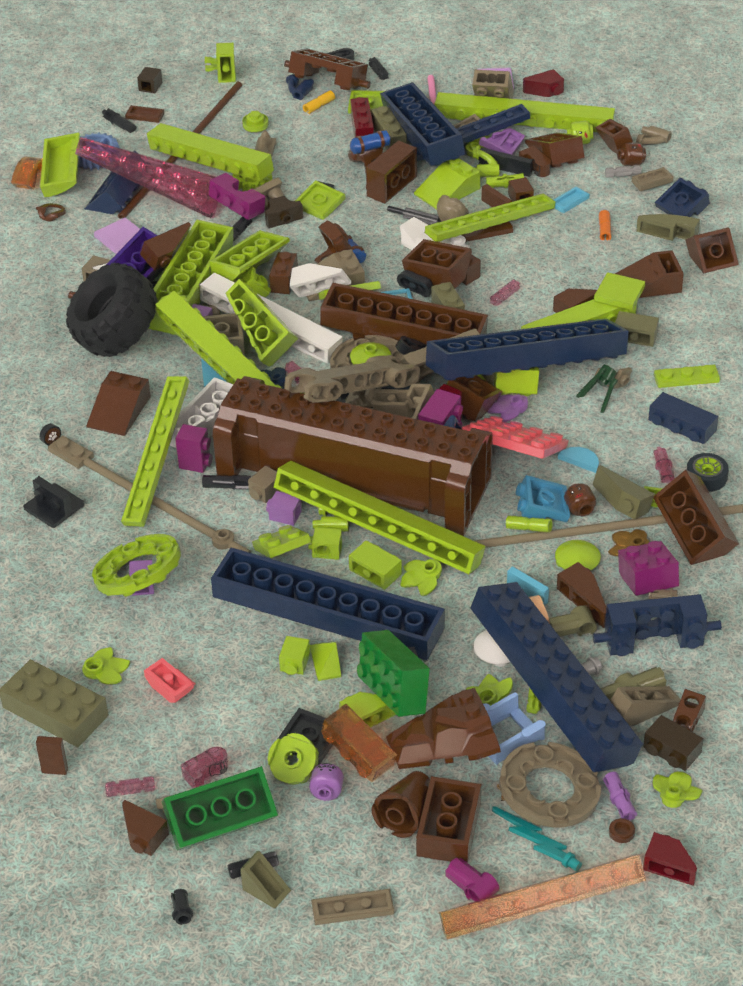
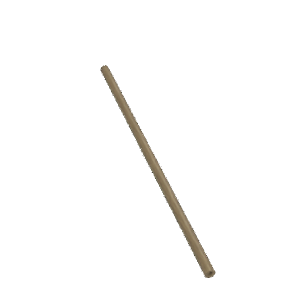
(588, 529)

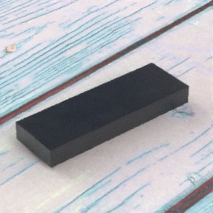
(509, 162)

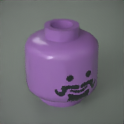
(326, 782)

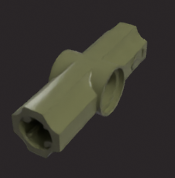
(648, 678)

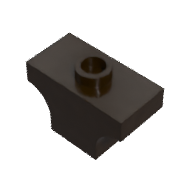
(282, 211)

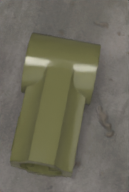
(578, 621)

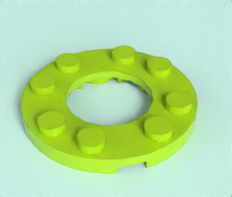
(161, 545)

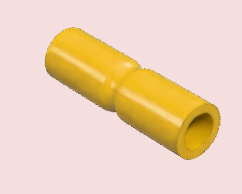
(319, 101)

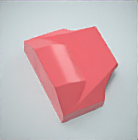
(168, 681)

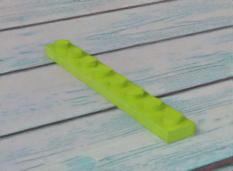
(489, 217)
(155, 451)

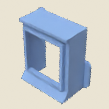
(530, 732)

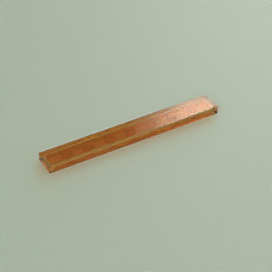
(542, 896)

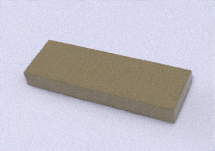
(352, 906)

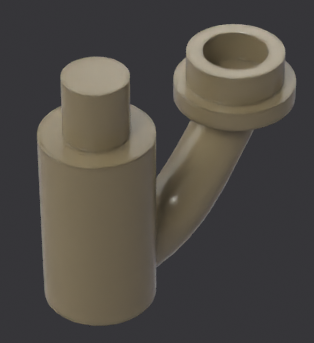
(653, 135)

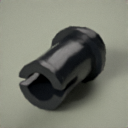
(181, 907)

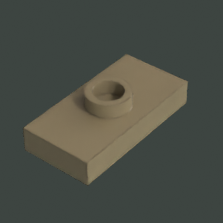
(652, 179)

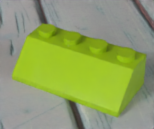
(250, 252)

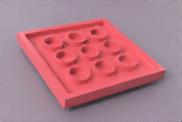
(520, 439)

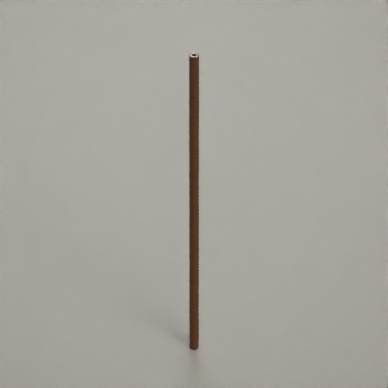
(202, 125)

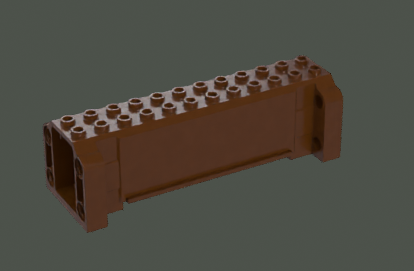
(365, 448)

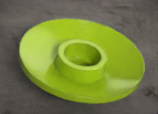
(364, 351)

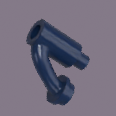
(302, 90)

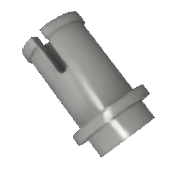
(592, 665)

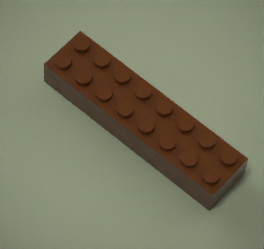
(395, 316)

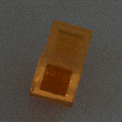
(26, 172)

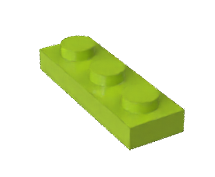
(686, 376)

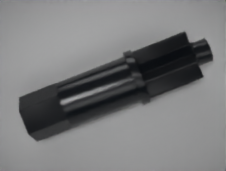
(118, 120)
(225, 481)

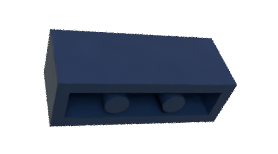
(683, 418)

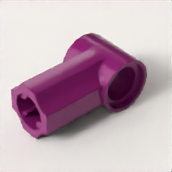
(472, 882)

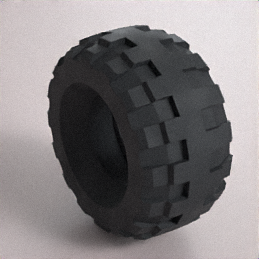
(111, 310)

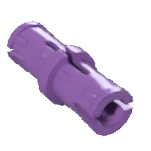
(619, 796)

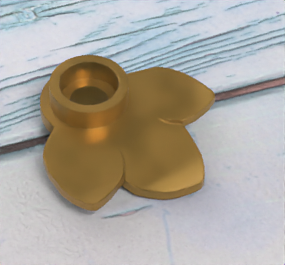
(625, 539)

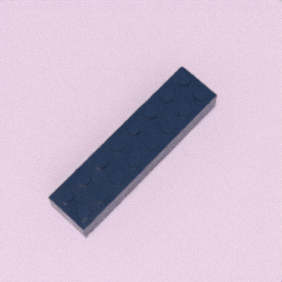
(424, 124)

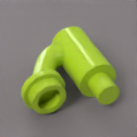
(486, 170)
(331, 522)

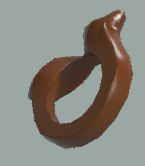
(51, 216)

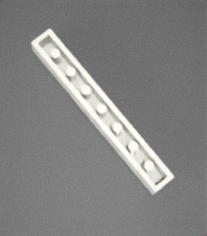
(312, 338)

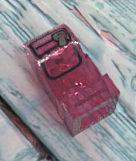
(204, 766)

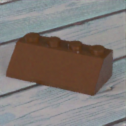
(695, 518)

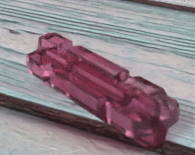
(505, 292)
(129, 786)

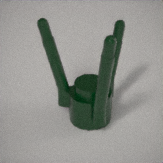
(603, 377)

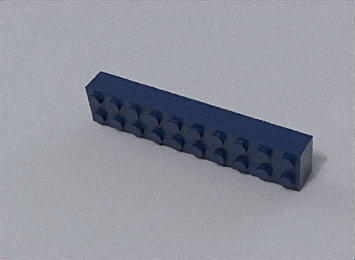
(526, 348)
(325, 601)
(556, 677)

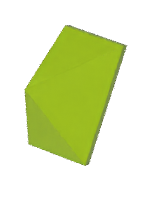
(326, 660)

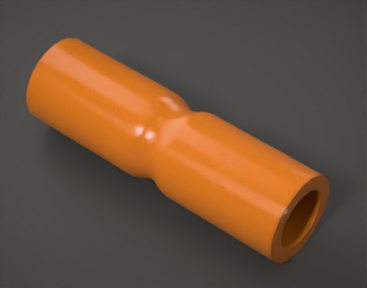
(604, 223)

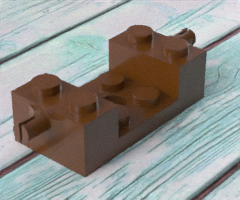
(348, 72)

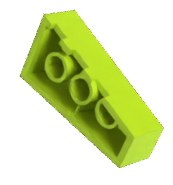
(265, 329)

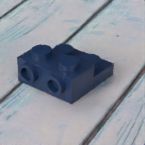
(683, 199)

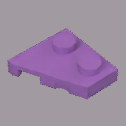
(506, 141)

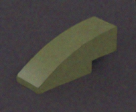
(668, 226)

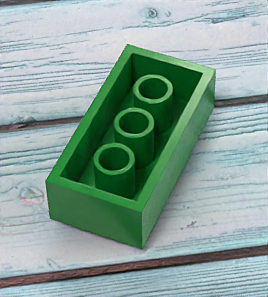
(393, 673)
(219, 808)

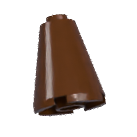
(402, 805)

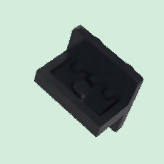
(52, 503)

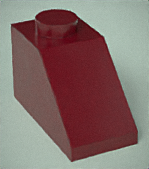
(544, 84)
(669, 859)

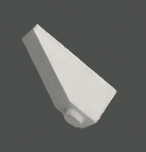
(314, 278)

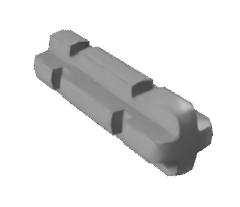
(622, 171)

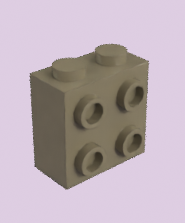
(493, 84)

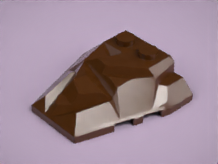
(446, 731)

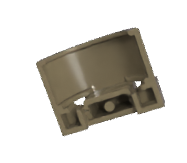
(394, 401)

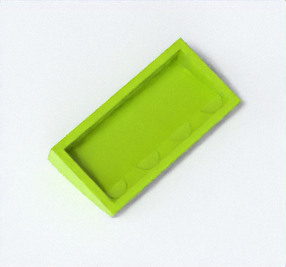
(59, 164)

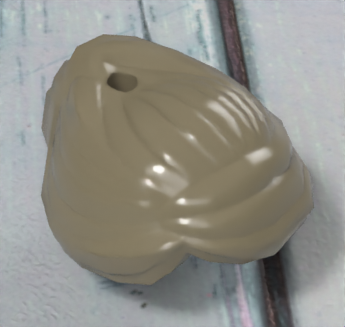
(450, 208)

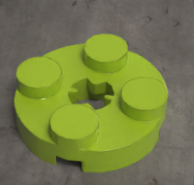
(281, 767)

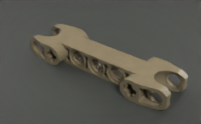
(331, 383)

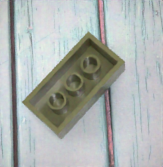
(54, 703)

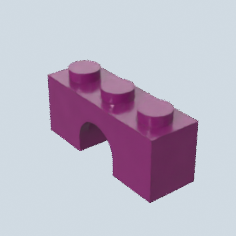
(245, 203)

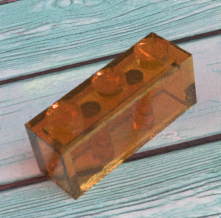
(358, 743)

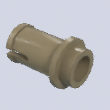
(656, 594)

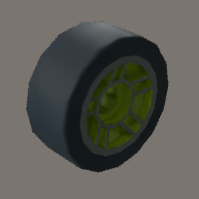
(711, 469)

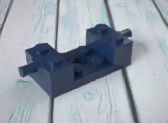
(676, 615)

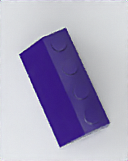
(131, 255)

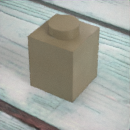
(262, 484)

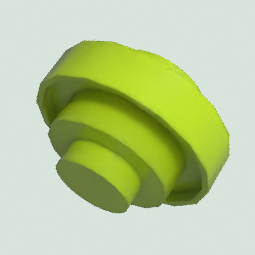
(255, 122)

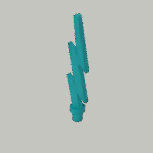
(546, 845)

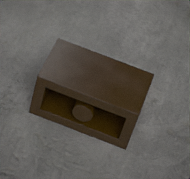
(673, 743)

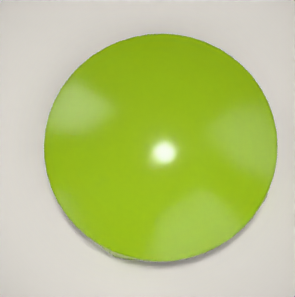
(577, 551)

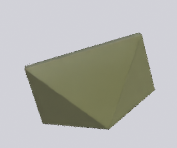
(263, 881)

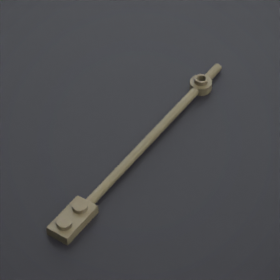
(80, 456)

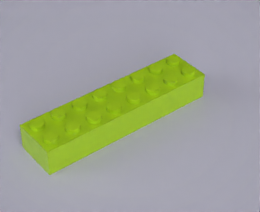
(192, 265)

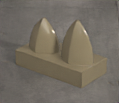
(265, 143)
(270, 189)

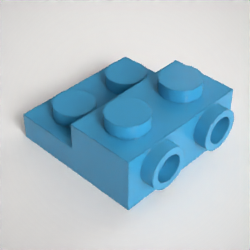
(542, 499)

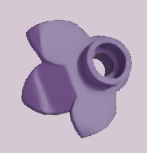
(509, 406)

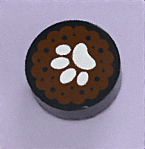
(50, 433)

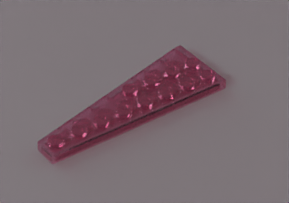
(167, 179)

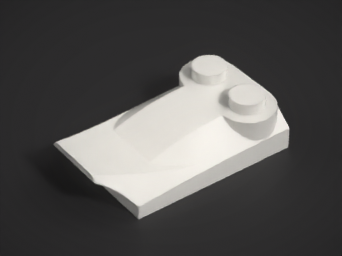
(413, 233)

